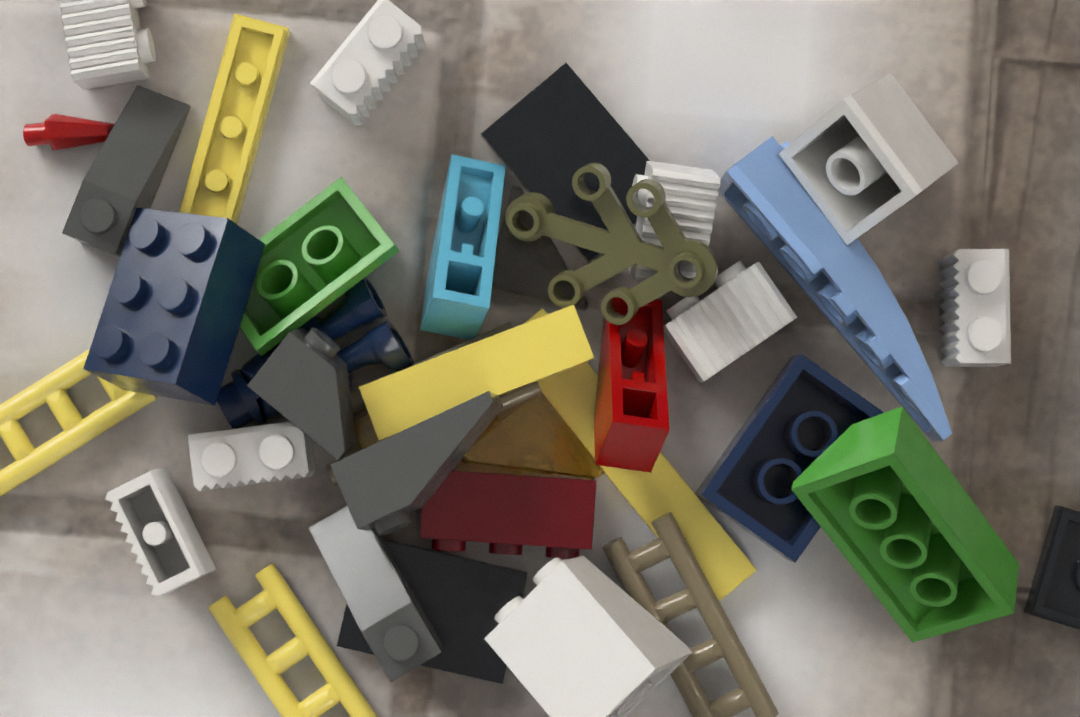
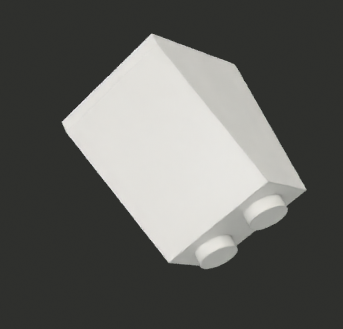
(867, 157)
(584, 643)

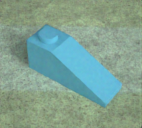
(464, 249)

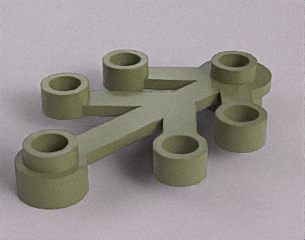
(619, 244)

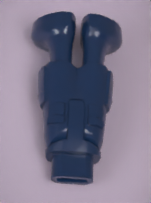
(378, 346)

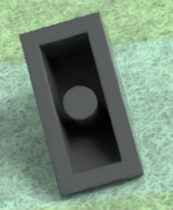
(310, 389)

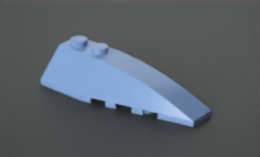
(836, 279)

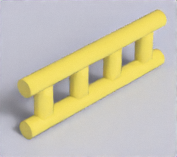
(76, 429)
(306, 642)

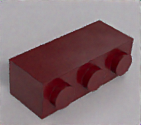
(511, 513)

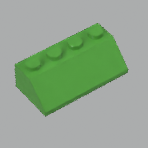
(909, 528)

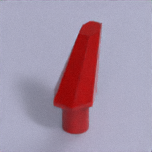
(66, 132)

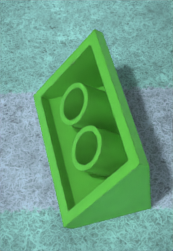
(312, 263)

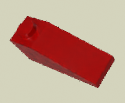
(632, 390)

